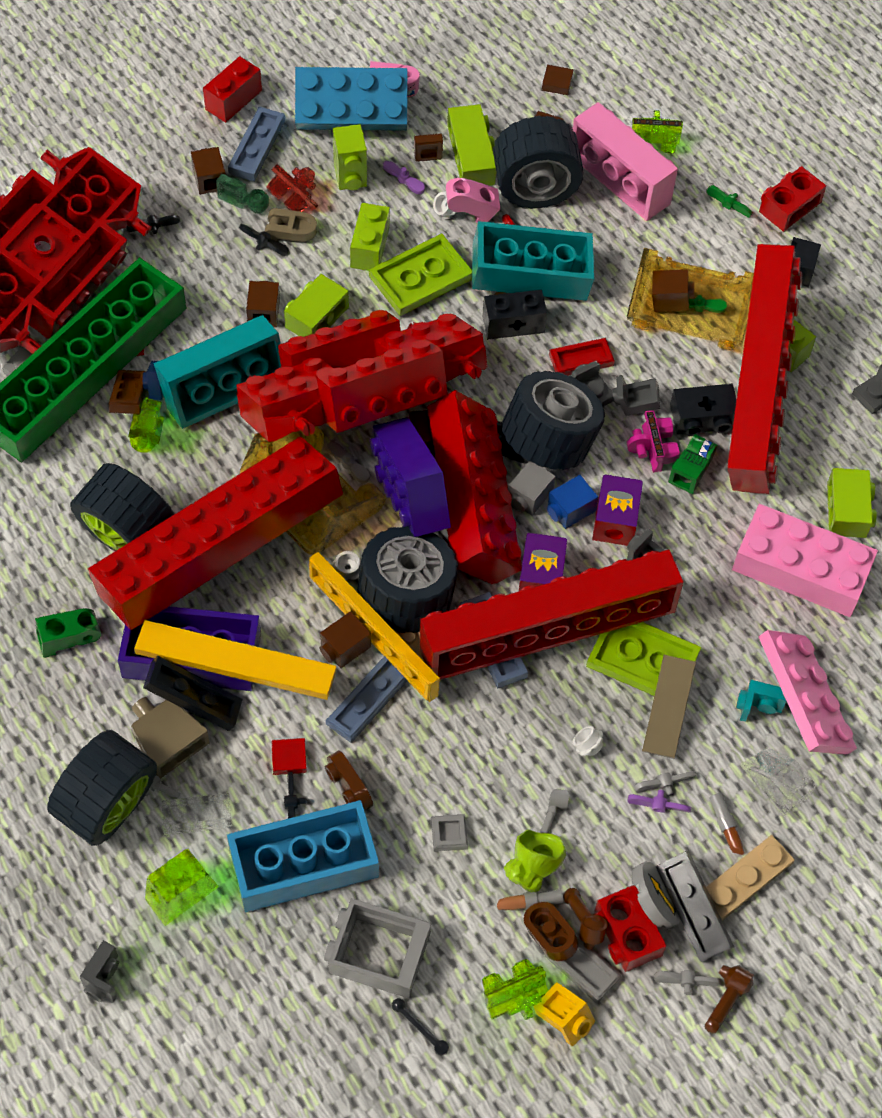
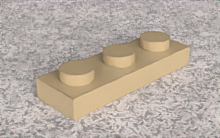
(749, 876)

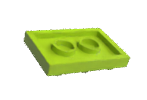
(420, 274)
(636, 654)

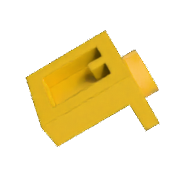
(565, 1013)

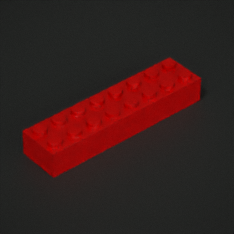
(764, 369)
(215, 532)
(550, 614)

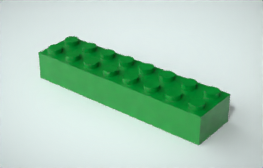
(85, 356)

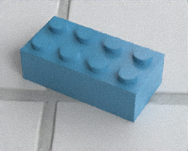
(350, 97)
(303, 856)

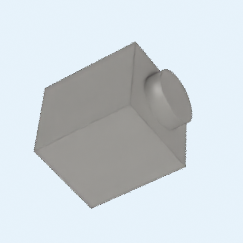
(531, 488)

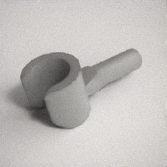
(559, 800)

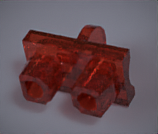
(284, 182)

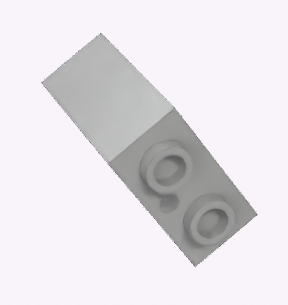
(387, 919)

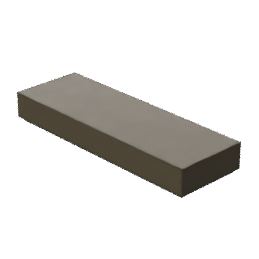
(669, 706)

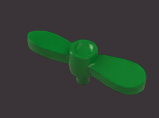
(728, 201)
(713, 305)

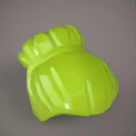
(534, 859)

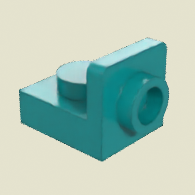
(764, 696)

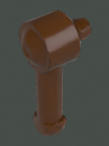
(592, 926)
(738, 982)

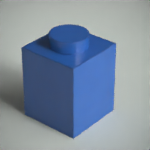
(572, 502)

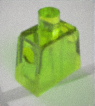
(178, 885)

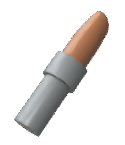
(529, 898)

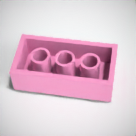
(624, 161)
(804, 560)

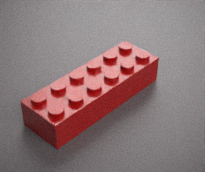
(475, 488)

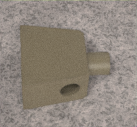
(167, 734)

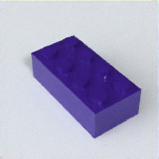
(410, 477)
(224, 625)

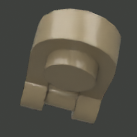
(300, 225)

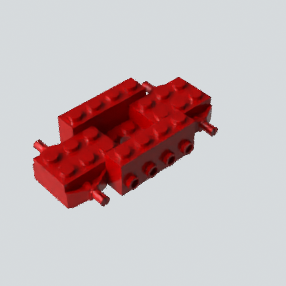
(79, 224)
(359, 373)

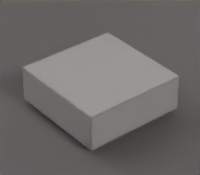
(449, 832)

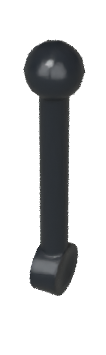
(441, 1047)

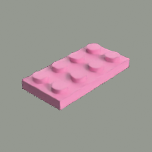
(808, 693)

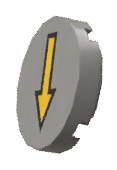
(654, 896)

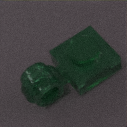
(235, 193)

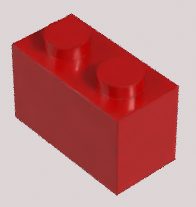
(232, 89)

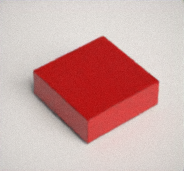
(289, 756)

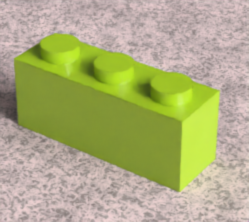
(471, 143)

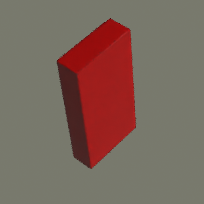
(569, 357)

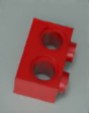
(792, 198)
(635, 927)

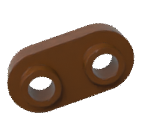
(341, 770)
(553, 933)

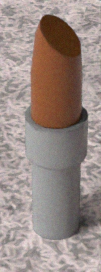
(726, 823)

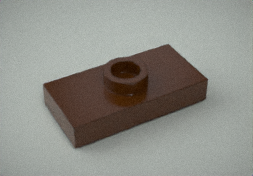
(127, 392)

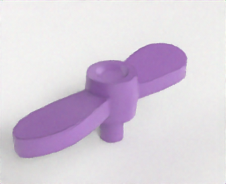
(403, 176)
(658, 803)

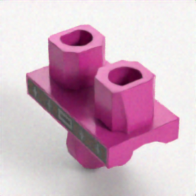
(653, 431)

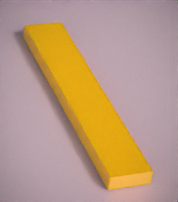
(382, 635)
(236, 659)

